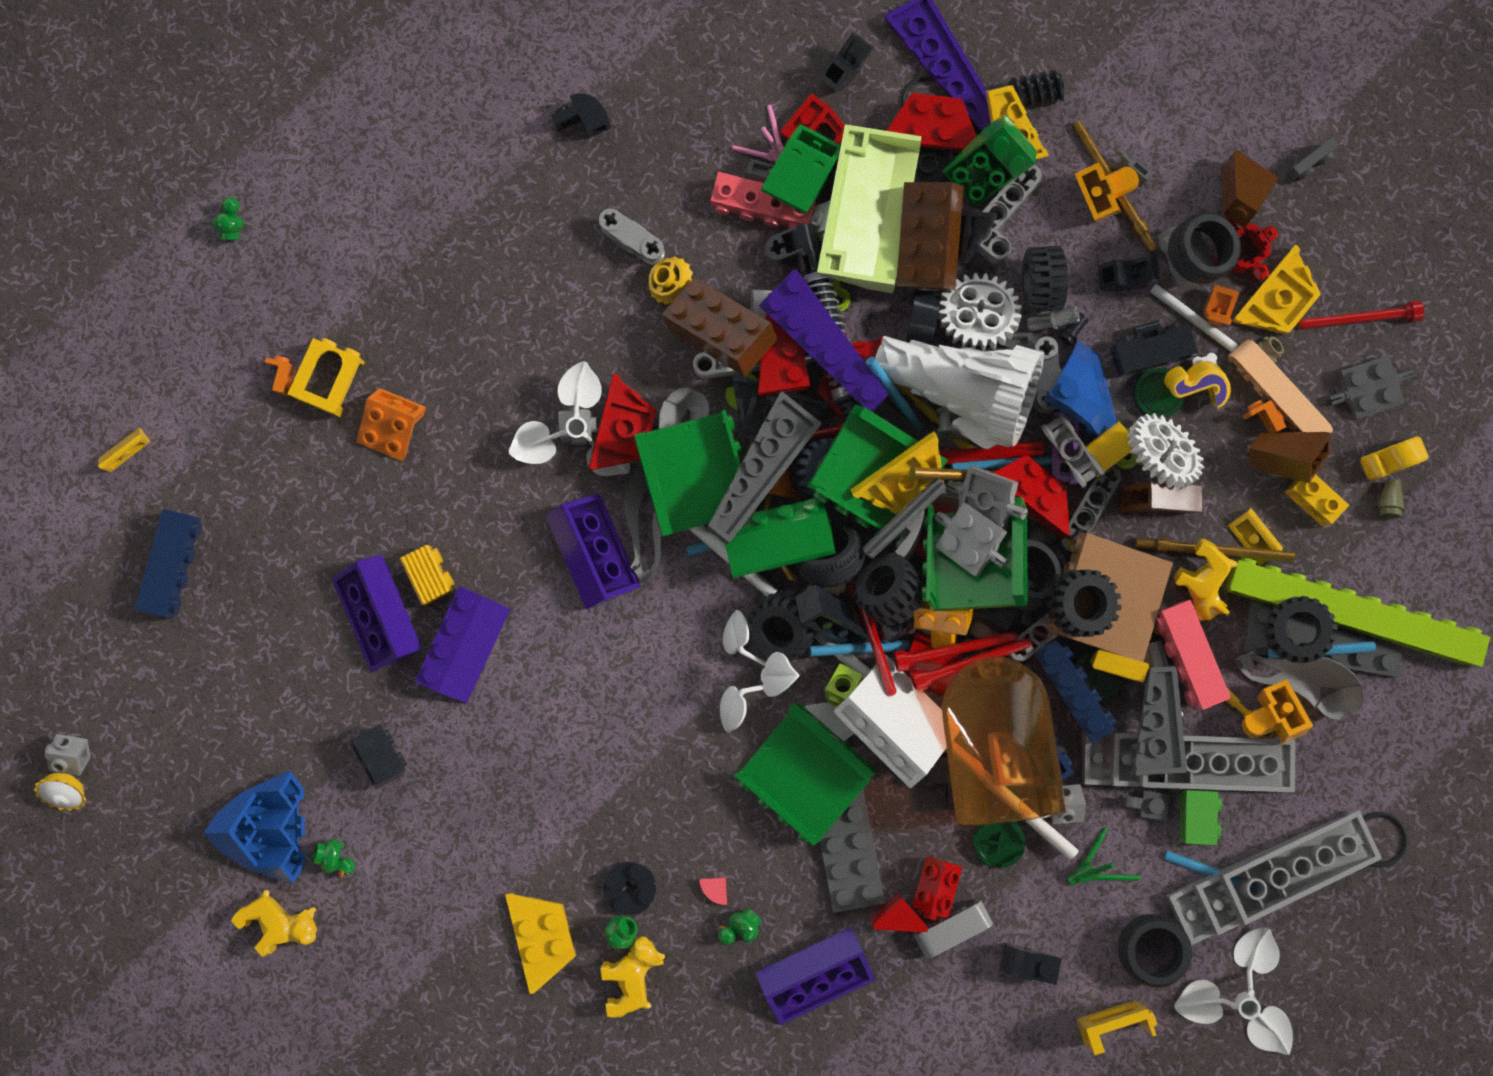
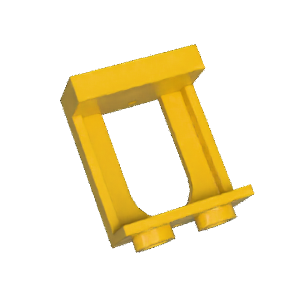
(350, 364)
(1114, 1018)

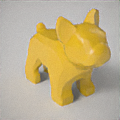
(1206, 580)
(276, 923)
(630, 975)

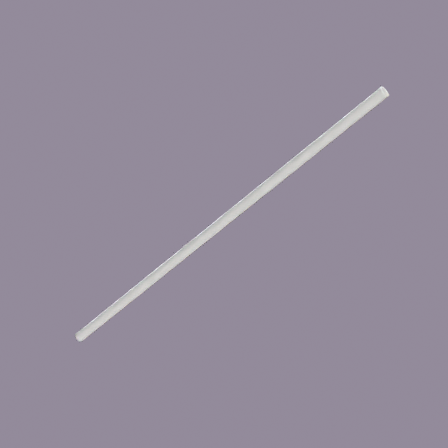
(854, 663)

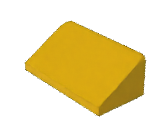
(1110, 446)
(123, 450)
(1253, 533)
(1119, 665)

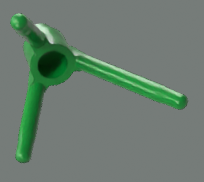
(1088, 873)

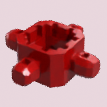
(1261, 240)

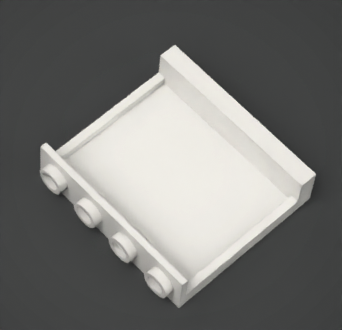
(899, 728)

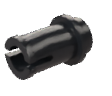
(1069, 334)

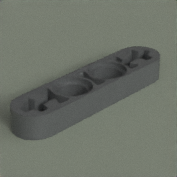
(1091, 510)

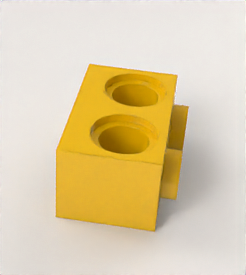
(1317, 500)

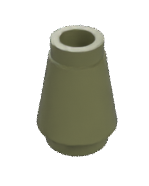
(1391, 501)

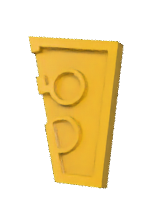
(1006, 101)

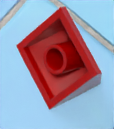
(921, 642)
(897, 916)

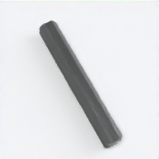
(904, 518)

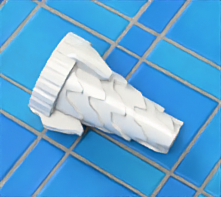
(985, 388)

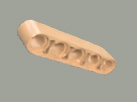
(1275, 386)

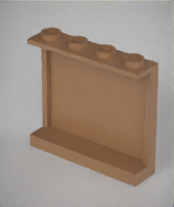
(1139, 581)

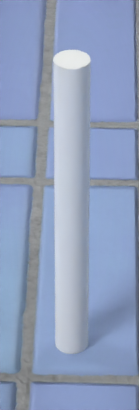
(1194, 318)

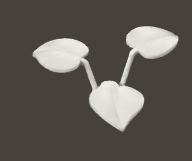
(577, 388)
(775, 676)
(1265, 1030)

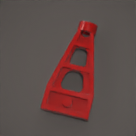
(812, 115)

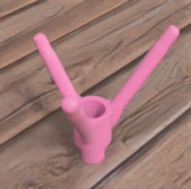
(777, 147)

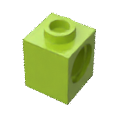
(842, 676)

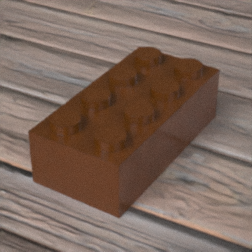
(929, 235)
(720, 326)

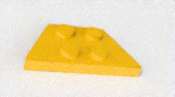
(1281, 297)
(892, 485)
(541, 937)

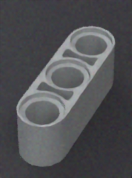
(953, 930)

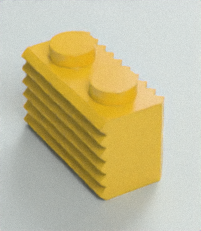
(427, 574)

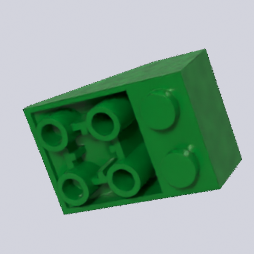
(991, 161)
(802, 169)

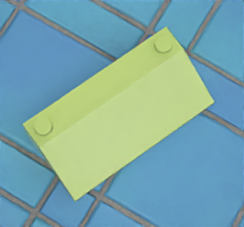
(867, 207)

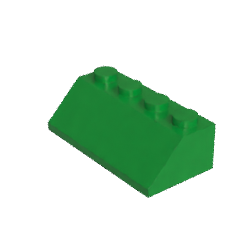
(781, 538)

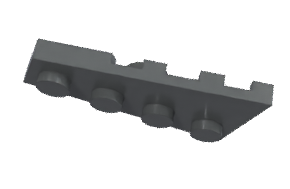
(1160, 732)

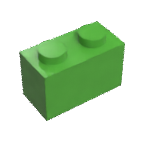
(1199, 817)

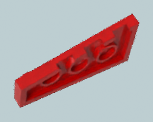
(783, 366)

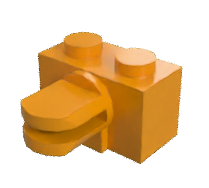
(1103, 189)
(942, 624)
(1279, 713)

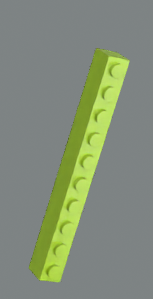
(1362, 614)

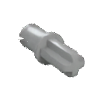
(1053, 319)

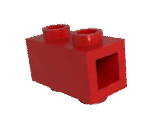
(937, 888)

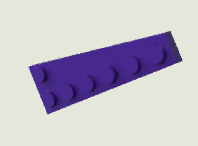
(937, 50)
(809, 324)

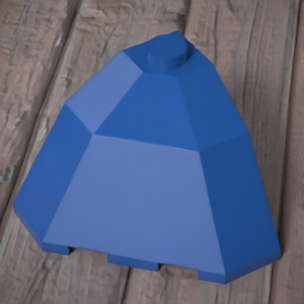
(1083, 391)
(263, 828)

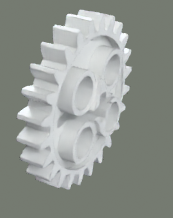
(982, 293)
(1179, 461)

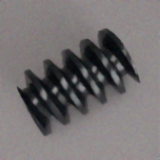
(1039, 87)

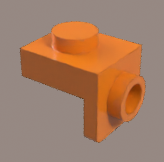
(1220, 305)
(284, 375)
(1270, 416)

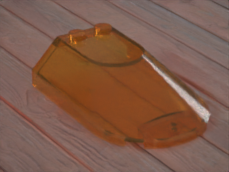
(1001, 745)

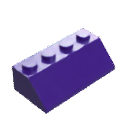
(592, 550)
(376, 613)
(462, 645)
(815, 976)

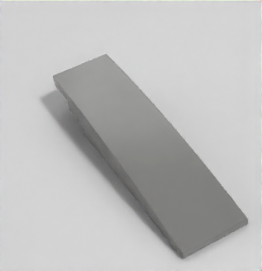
(1210, 764)
(1280, 874)

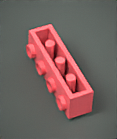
(745, 198)
(1192, 656)

